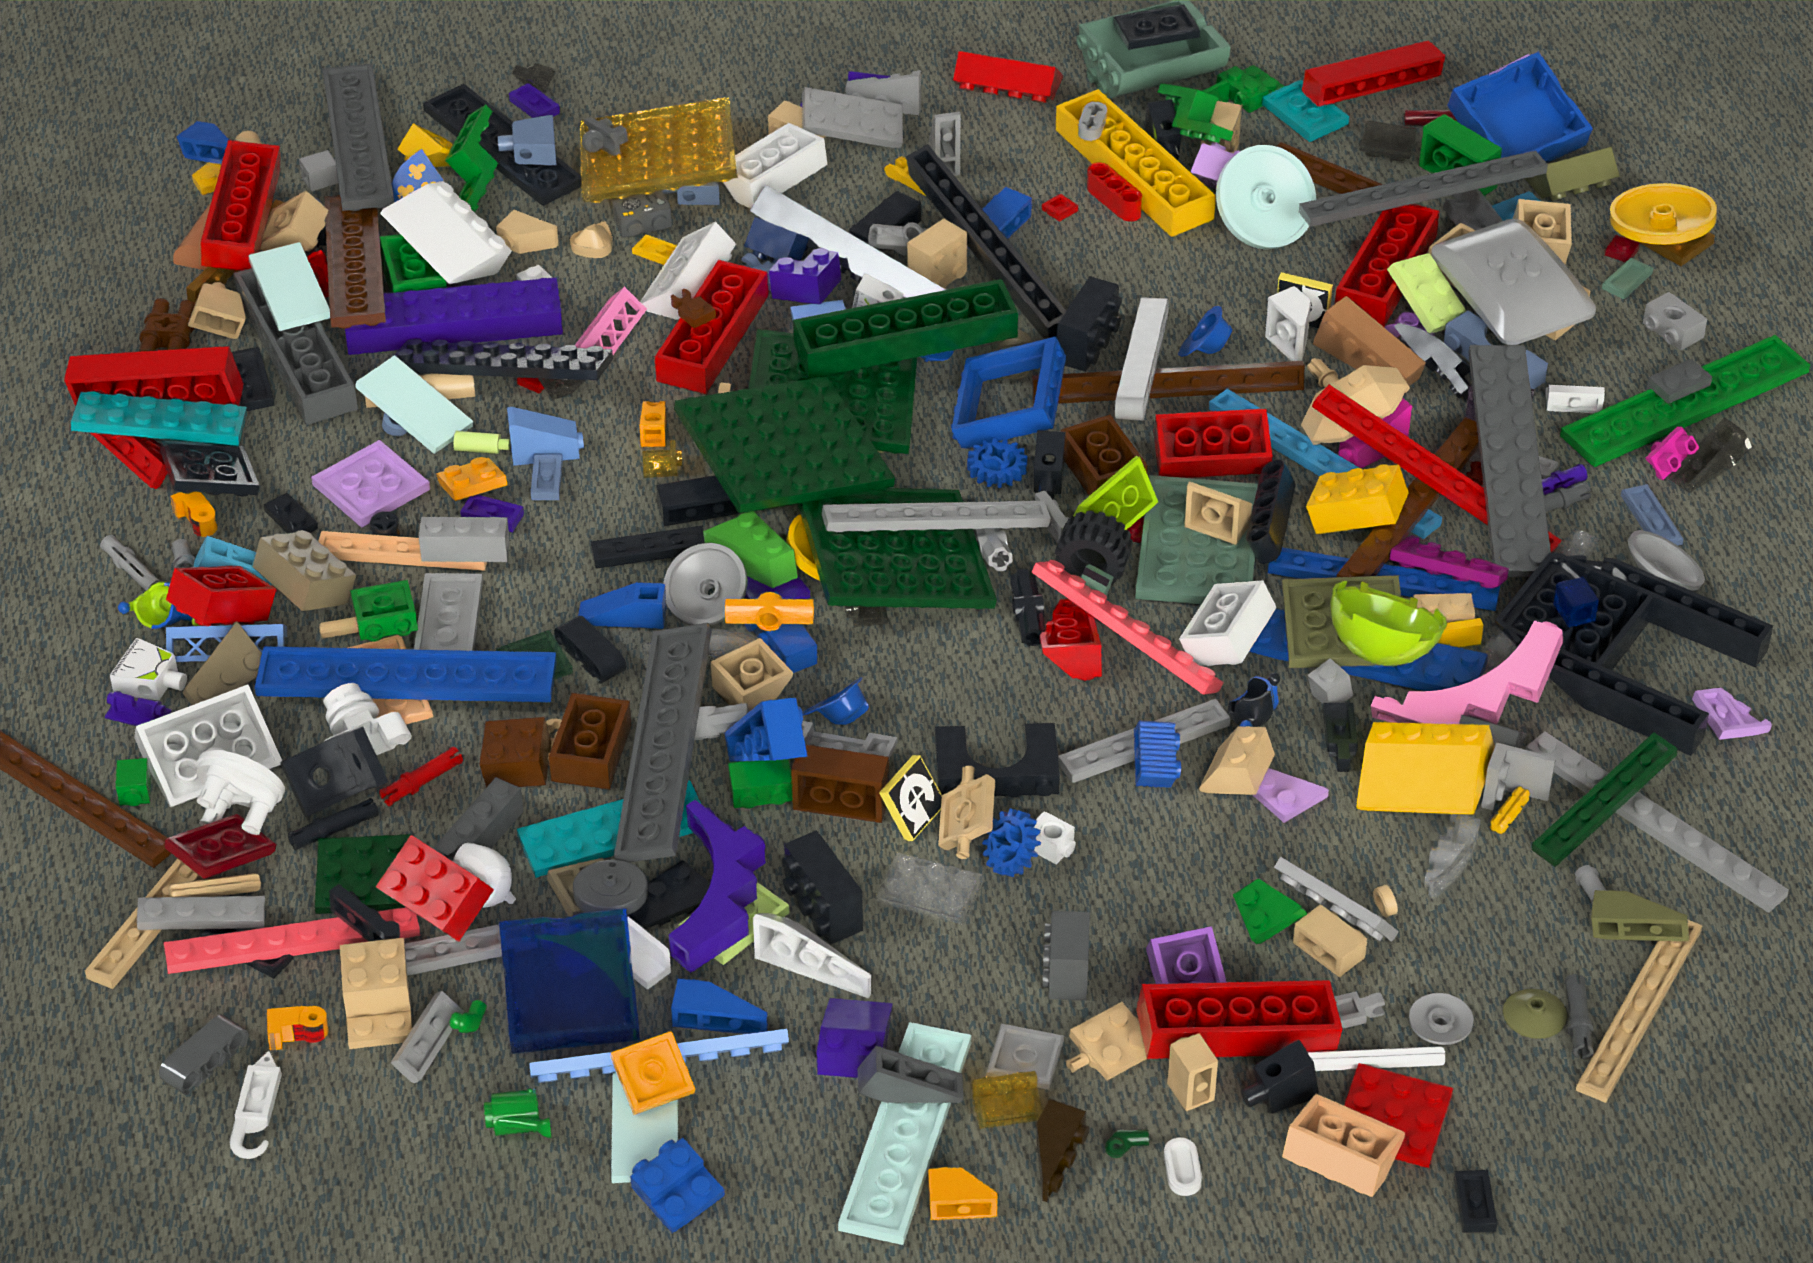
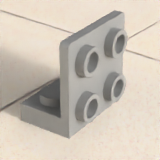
(1515, 768)

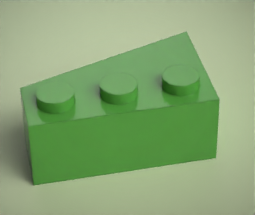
(759, 548)

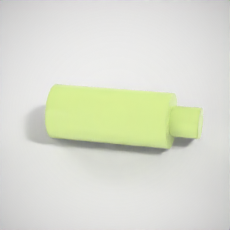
(480, 442)

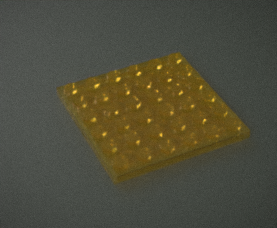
(663, 151)

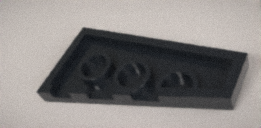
(671, 895)

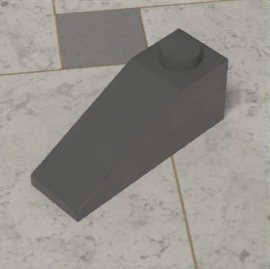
(905, 1079)

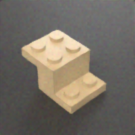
(376, 992)

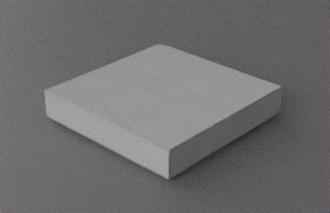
(1025, 1051)

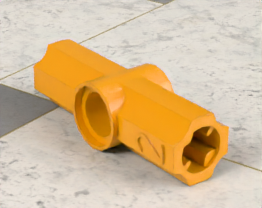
(769, 611)

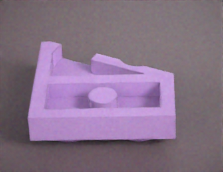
(1288, 795)

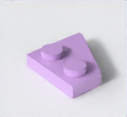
(1727, 715)

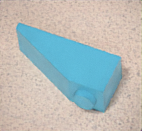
(221, 553)

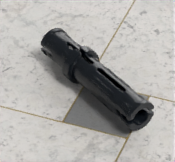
(332, 824)

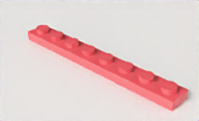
(1132, 630)
(274, 942)

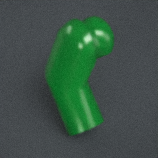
(470, 1020)

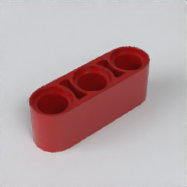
(1114, 192)

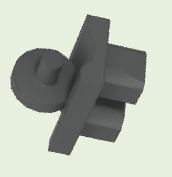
(604, 136)

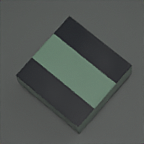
(1097, 579)

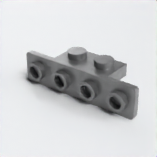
(1471, 210)

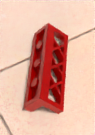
(139, 454)

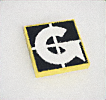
(1318, 292)
(912, 798)

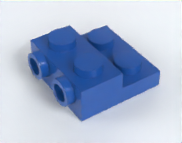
(675, 1184)

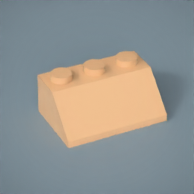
(1342, 1144)

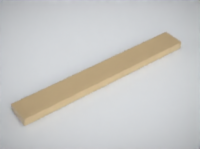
(1635, 1016)

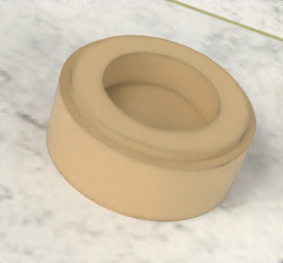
(1385, 900)

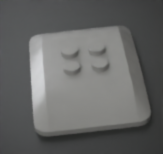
(1514, 281)

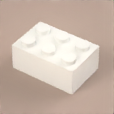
(1228, 623)

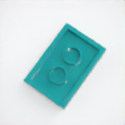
(1303, 114)

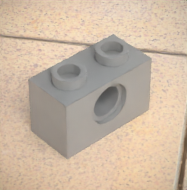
(1674, 321)

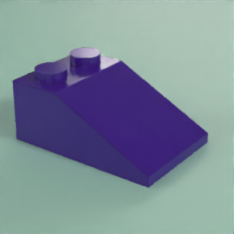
(850, 1034)

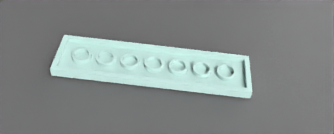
(901, 1146)

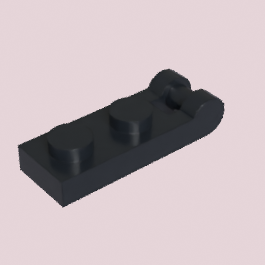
(360, 917)

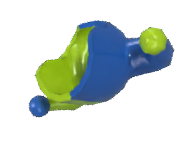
(153, 608)

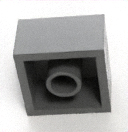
(1066, 955)

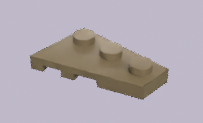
(229, 667)

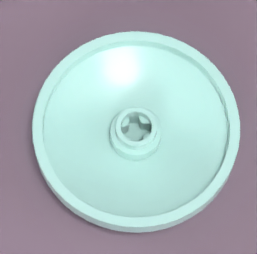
(1262, 195)

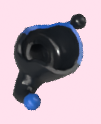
(1257, 703)

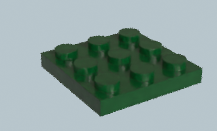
(357, 867)

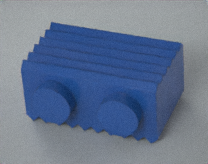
(1156, 754)

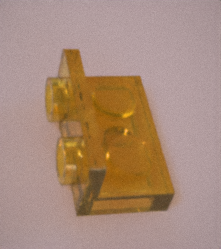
(1006, 1099)

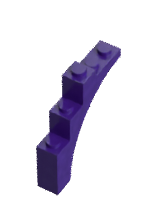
(721, 915)

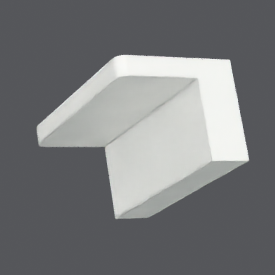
(1574, 398)
(648, 956)

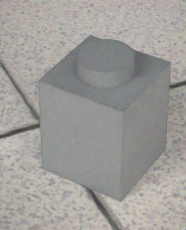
(319, 170)
(1330, 683)

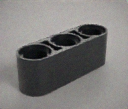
(591, 648)

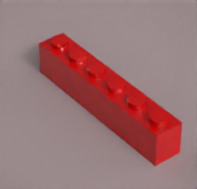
(1373, 73)

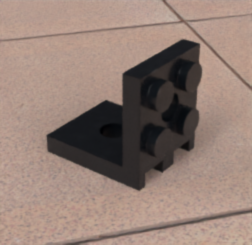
(349, 767)

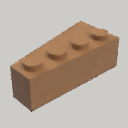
(1360, 340)

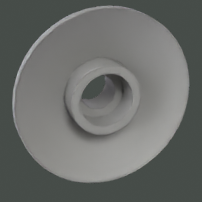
(1442, 1009)

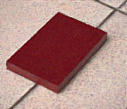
(219, 846)

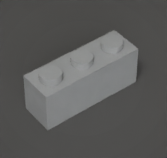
(464, 539)

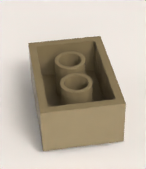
(304, 570)

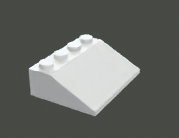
(448, 233)
(220, 723)

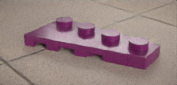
(1430, 557)

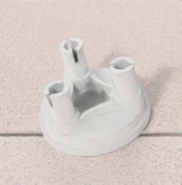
(237, 780)

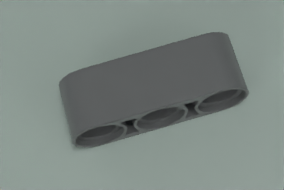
(202, 1053)

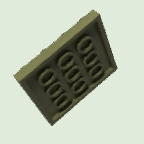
(1309, 619)

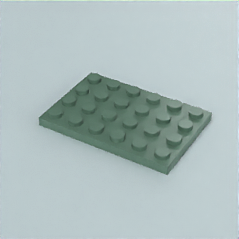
(1182, 562)

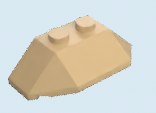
(1370, 386)

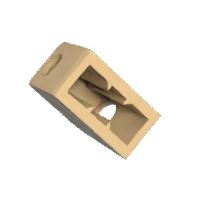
(218, 311)

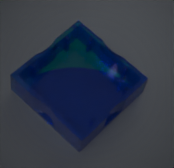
(569, 981)

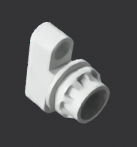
(352, 708)

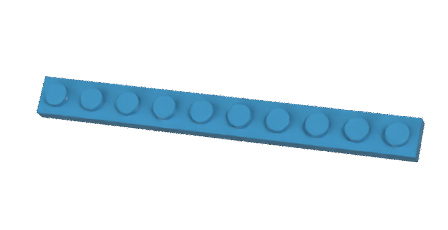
(1302, 451)

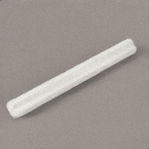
(1378, 1058)

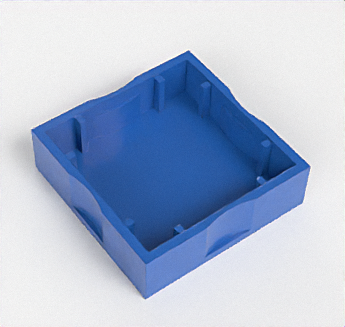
(1522, 110)

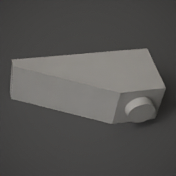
(946, 139)

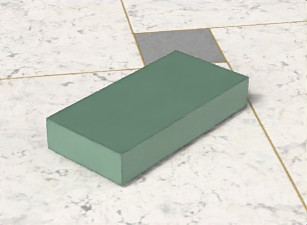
(1627, 278)

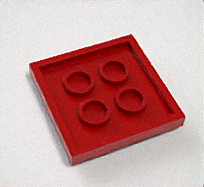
(1405, 1104)

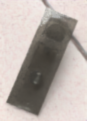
(1715, 455)

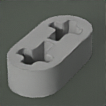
(1096, 122)

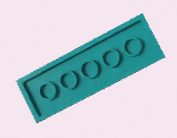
(159, 418)
(580, 836)

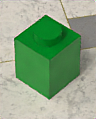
(133, 782)

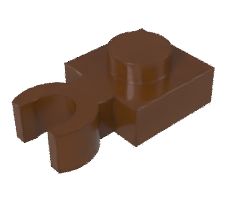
(693, 311)

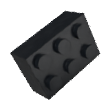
(1089, 323)
(822, 888)

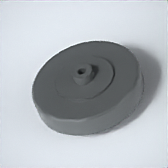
(610, 887)

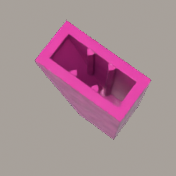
(1360, 453)

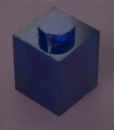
(1576, 602)

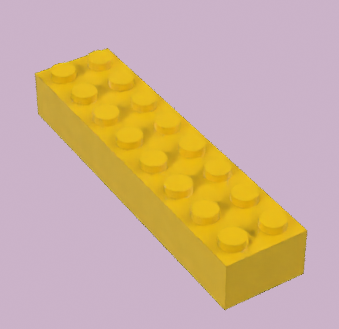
(1168, 189)

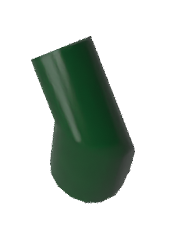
(1123, 1140)

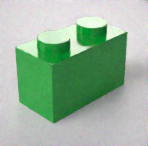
(760, 783)

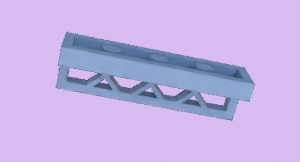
(205, 633)

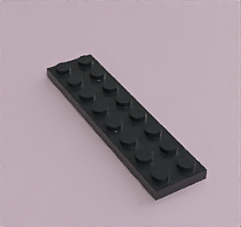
(540, 182)
(505, 360)

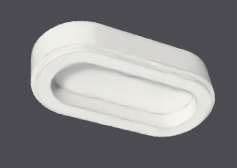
(1182, 1166)

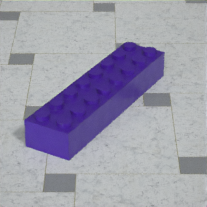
(463, 314)

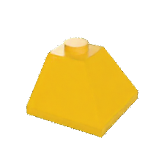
(433, 145)

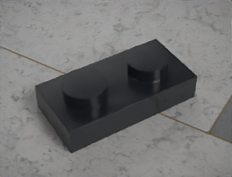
(290, 515)
(1475, 1201)

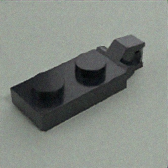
(1340, 733)

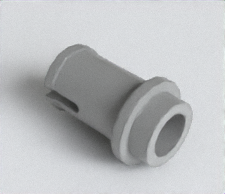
(182, 554)
(1588, 879)

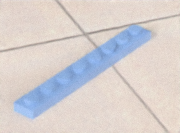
(706, 1050)

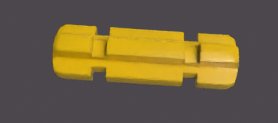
(1509, 810)

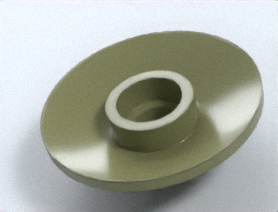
(1535, 1022)

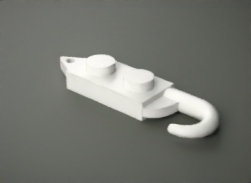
(255, 1105)

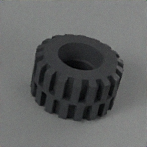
(1094, 541)

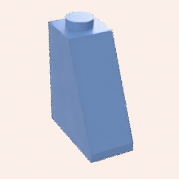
(541, 435)

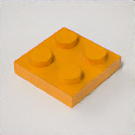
(472, 478)
(652, 1072)

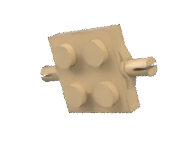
(966, 812)
(1108, 1042)

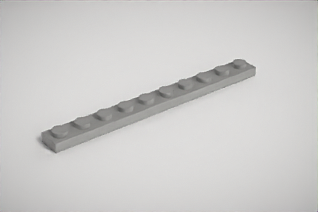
(1667, 828)

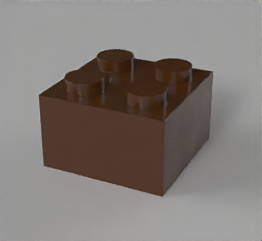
(516, 751)

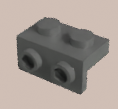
(1679, 381)

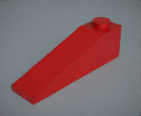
(1073, 641)

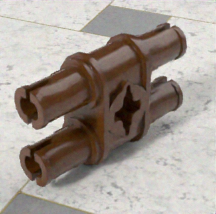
(167, 329)

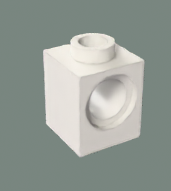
(1055, 838)

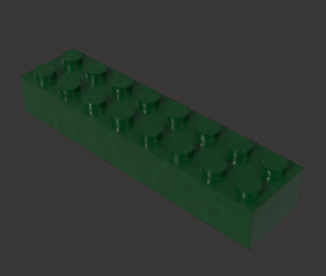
(905, 328)

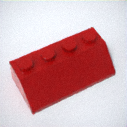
(1007, 76)

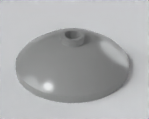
(1665, 560)
(695, 574)

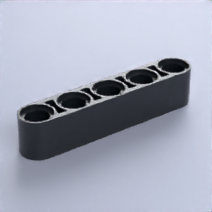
(1271, 511)

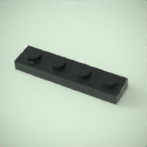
(645, 546)

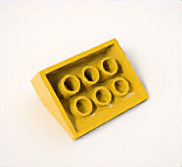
(1424, 767)

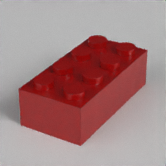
(1212, 443)

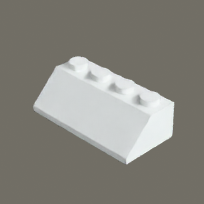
(777, 161)
(687, 268)

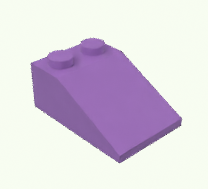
(1186, 958)

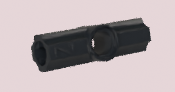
(1027, 606)

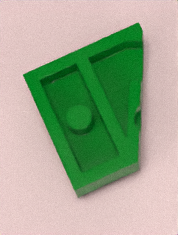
(1266, 910)

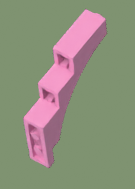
(1520, 674)

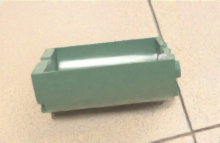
(1126, 71)

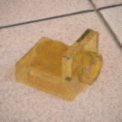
(662, 462)

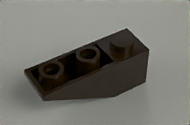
(1058, 1134)

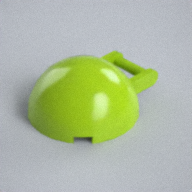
(1383, 625)

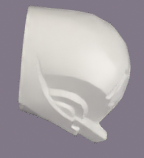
(488, 867)

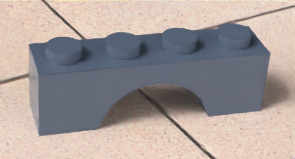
(1472, 330)

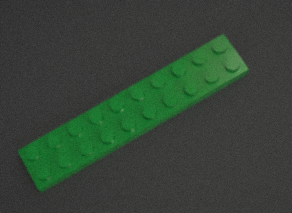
(1649, 417)

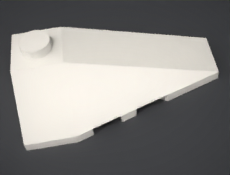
(801, 951)

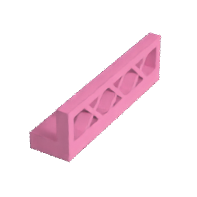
(605, 318)

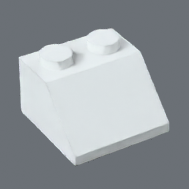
(1288, 322)

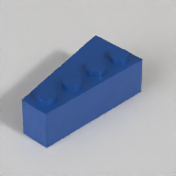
(768, 733)

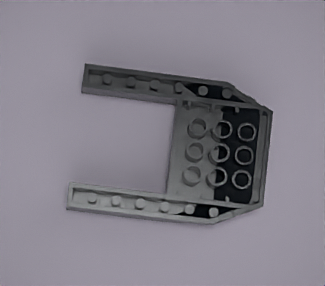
(1626, 605)

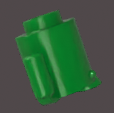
(515, 1113)

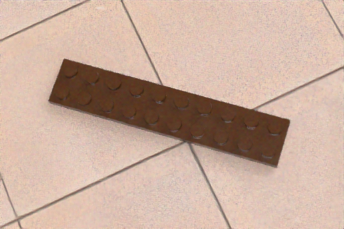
(354, 266)

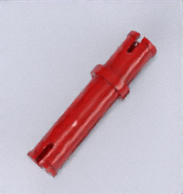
(411, 781)

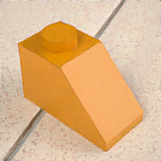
(959, 1195)

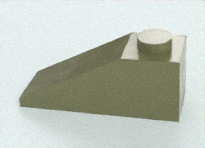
(1632, 917)

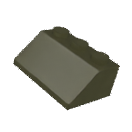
(1576, 174)

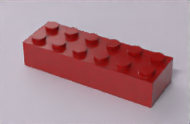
(240, 205)
(1394, 237)
(696, 356)
(180, 374)
(1239, 1016)

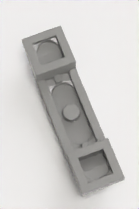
(874, 743)

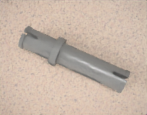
(115, 548)

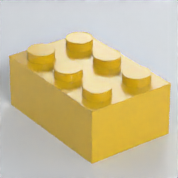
(1357, 499)

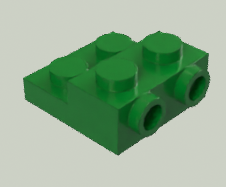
(1248, 86)
(384, 610)

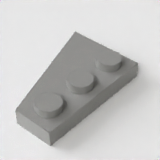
(896, 89)

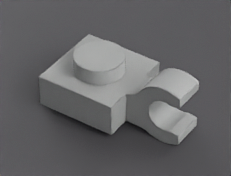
(1354, 1010)

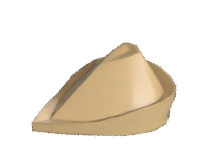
(593, 241)

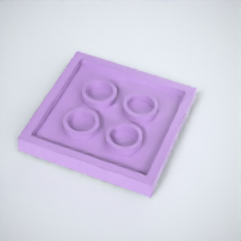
(370, 483)

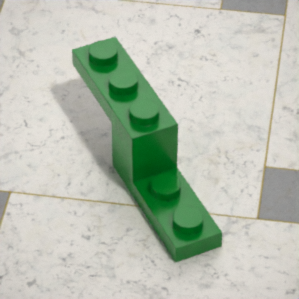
(1195, 113)
(471, 159)

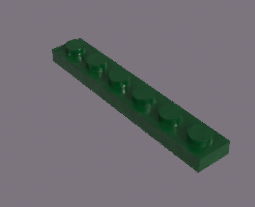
(1604, 799)

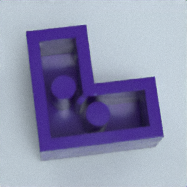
(806, 280)

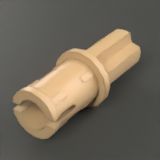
(1322, 373)

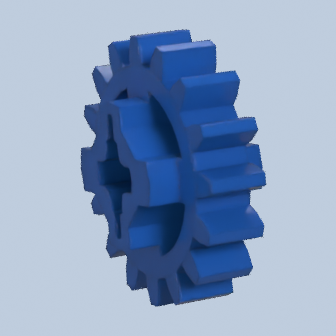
(997, 462)
(1011, 843)

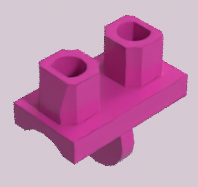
(1669, 453)

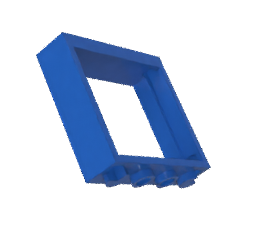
(1041, 354)

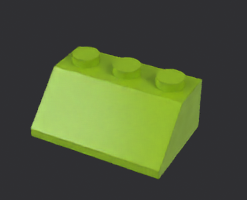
(1124, 495)

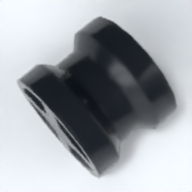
(385, 524)

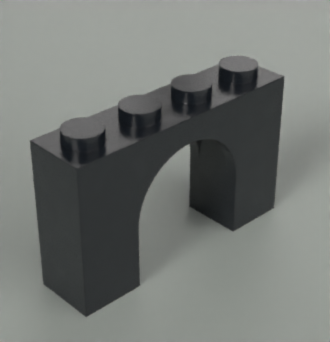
(1033, 775)

